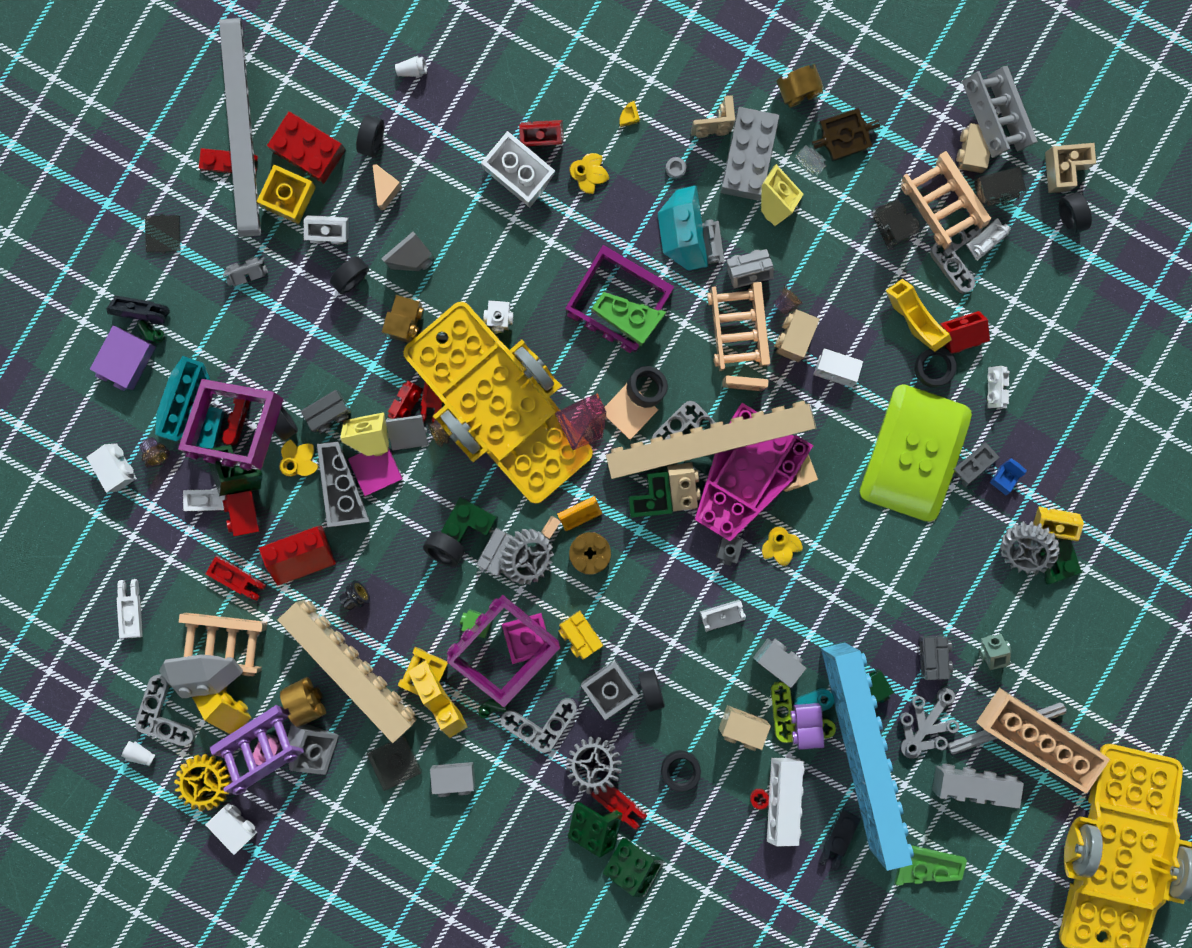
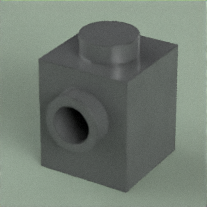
(729, 551)

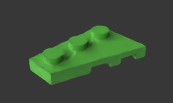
(628, 317)
(931, 866)

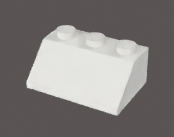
(518, 169)

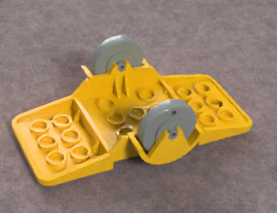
(496, 401)
(1126, 852)

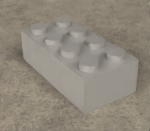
(749, 153)

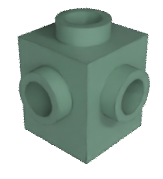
(995, 651)

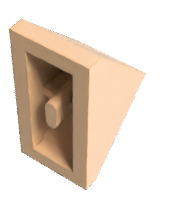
(385, 186)
(804, 476)

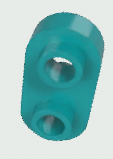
(815, 697)

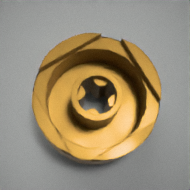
(800, 84)
(598, 561)
(302, 702)

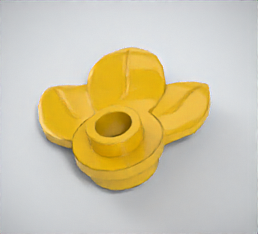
(592, 172)
(300, 457)
(783, 548)

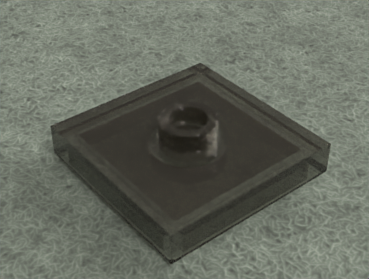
(394, 763)

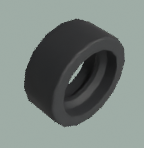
(370, 136)
(1075, 213)
(349, 275)
(656, 376)
(924, 379)
(285, 425)
(443, 549)
(651, 690)
(686, 786)

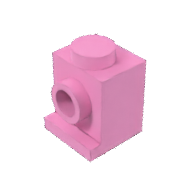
(275, 747)

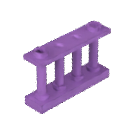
(241, 739)

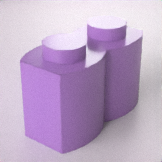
(808, 726)

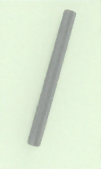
(984, 736)

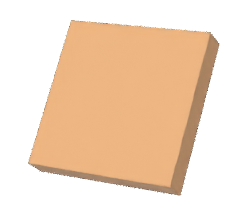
(745, 383)
(626, 414)

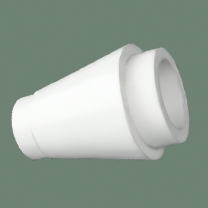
(412, 67)
(138, 754)

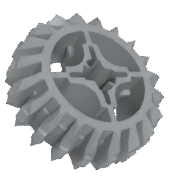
(1031, 541)
(518, 554)
(594, 756)

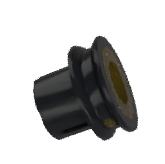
(355, 595)

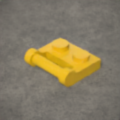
(437, 665)

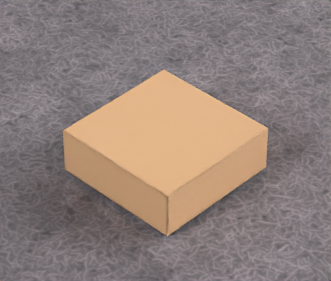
(550, 527)

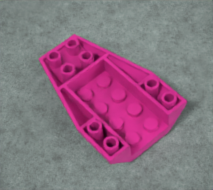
(748, 480)

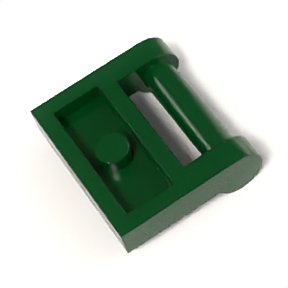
(1066, 564)

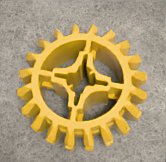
(187, 778)

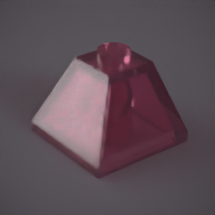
(583, 421)

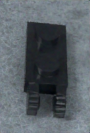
(138, 309)
(839, 838)

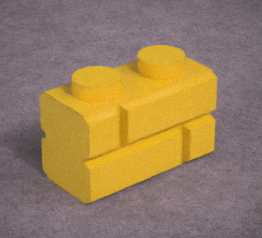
(1062, 523)
(580, 635)

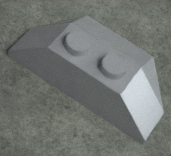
(199, 674)

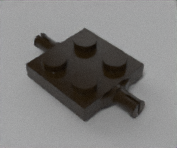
(845, 134)

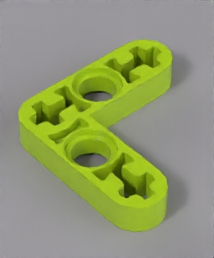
(789, 726)

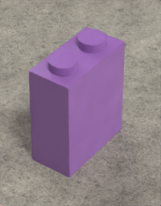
(122, 358)

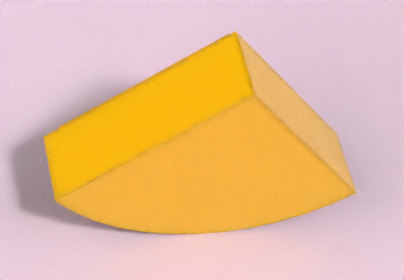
(629, 115)

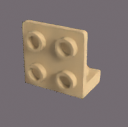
(720, 125)

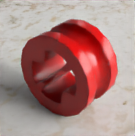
(755, 793)

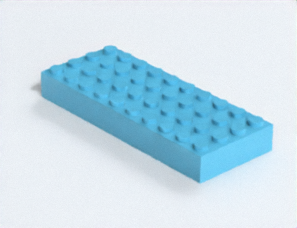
(867, 755)

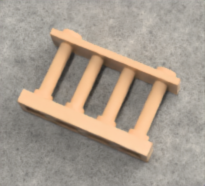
(957, 183)
(758, 334)
(233, 625)

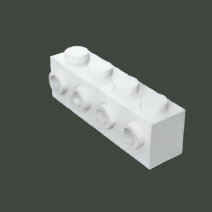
(785, 801)

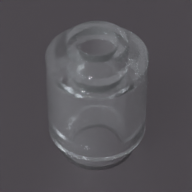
(811, 160)

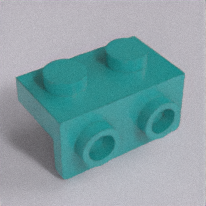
(211, 428)

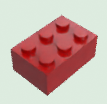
(306, 147)

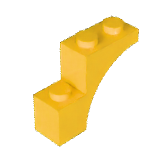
(920, 322)
(436, 700)

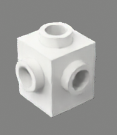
(495, 309)

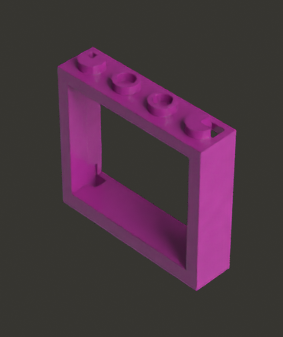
(631, 268)
(263, 434)
(524, 675)

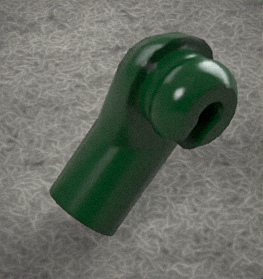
(150, 335)
(489, 707)

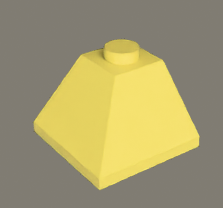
(779, 196)
(366, 434)

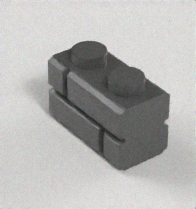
(326, 411)
(935, 657)

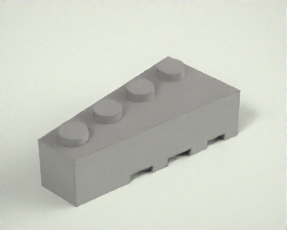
(340, 492)

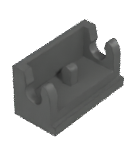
(975, 464)

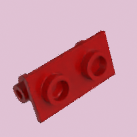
(410, 395)

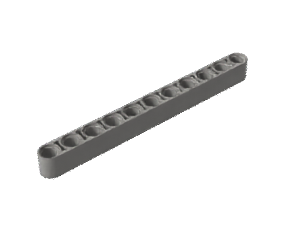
(240, 127)

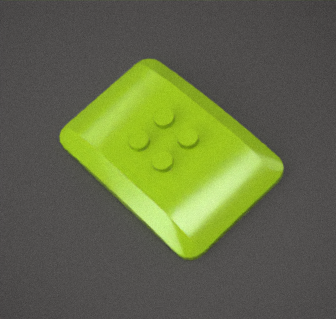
(915, 453)

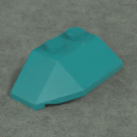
(683, 229)
(179, 398)

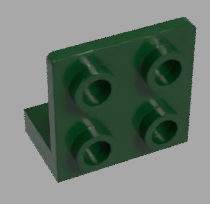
(594, 831)
(632, 868)

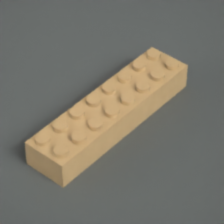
(348, 669)

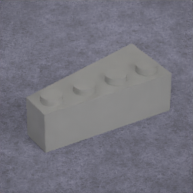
(976, 786)

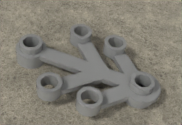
(927, 725)

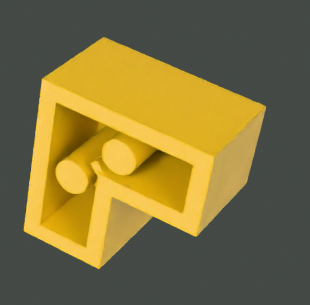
(223, 711)

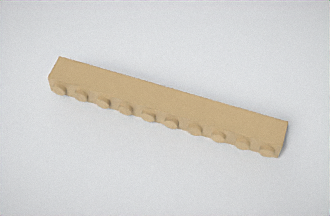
(706, 442)

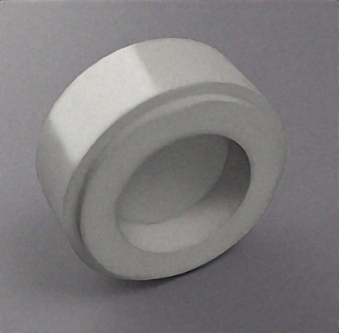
(675, 168)

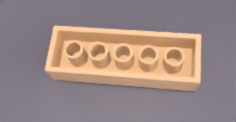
(1042, 740)

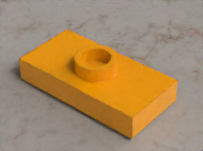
(580, 513)

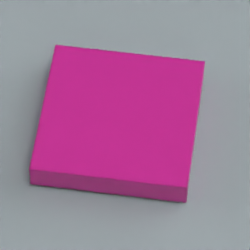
(375, 471)
(522, 640)

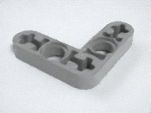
(954, 258)
(684, 419)
(157, 721)
(538, 733)

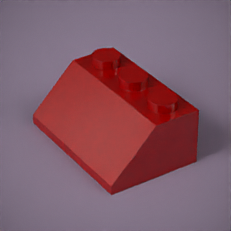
(297, 555)

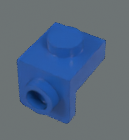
(1007, 476)

